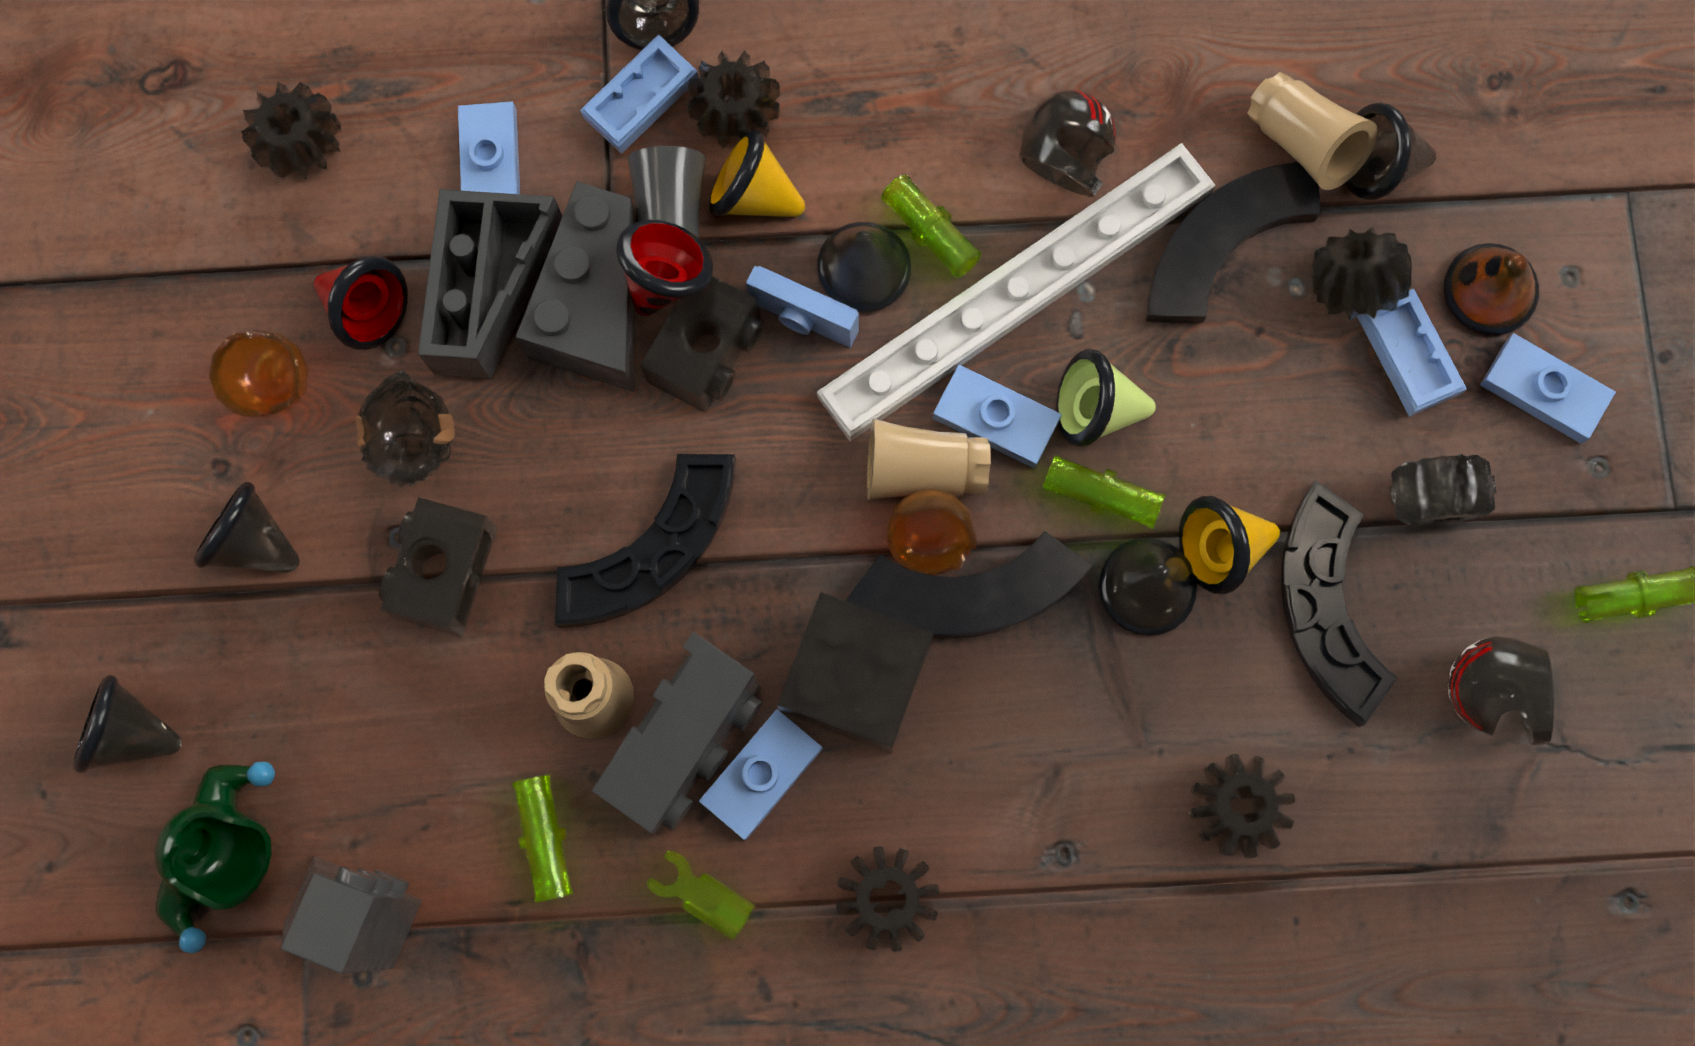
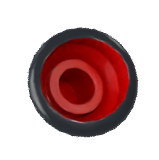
(662, 264)
(367, 283)

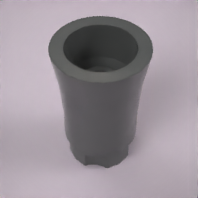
(668, 184)

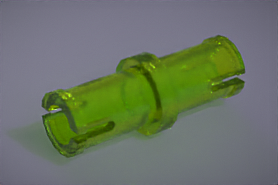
(931, 226)
(1104, 491)
(1636, 594)
(542, 838)

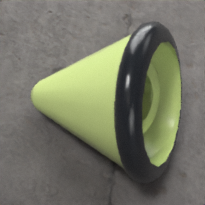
(1097, 399)

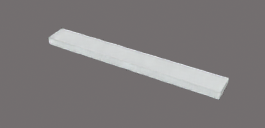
(1015, 292)

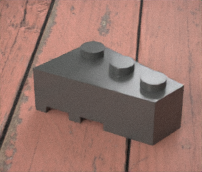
(482, 276)
(582, 302)
(680, 737)
(349, 918)

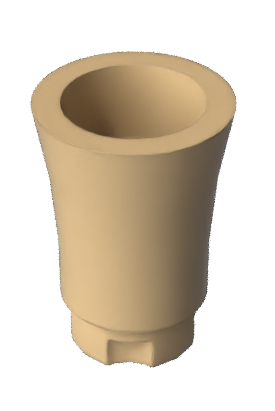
(1313, 129)
(923, 459)
(605, 706)

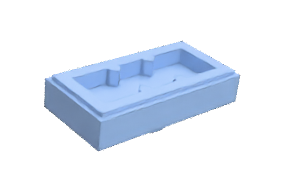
(639, 94)
(489, 148)
(802, 307)
(1413, 355)
(1547, 388)
(994, 412)
(761, 774)

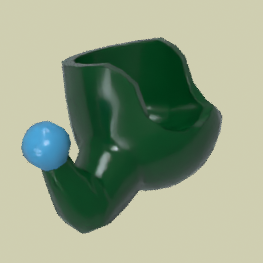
(211, 851)

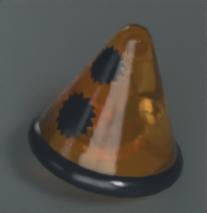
(1491, 289)

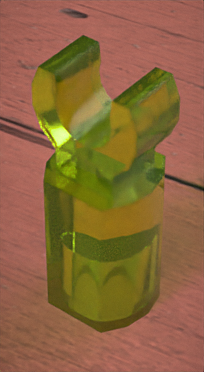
(705, 898)

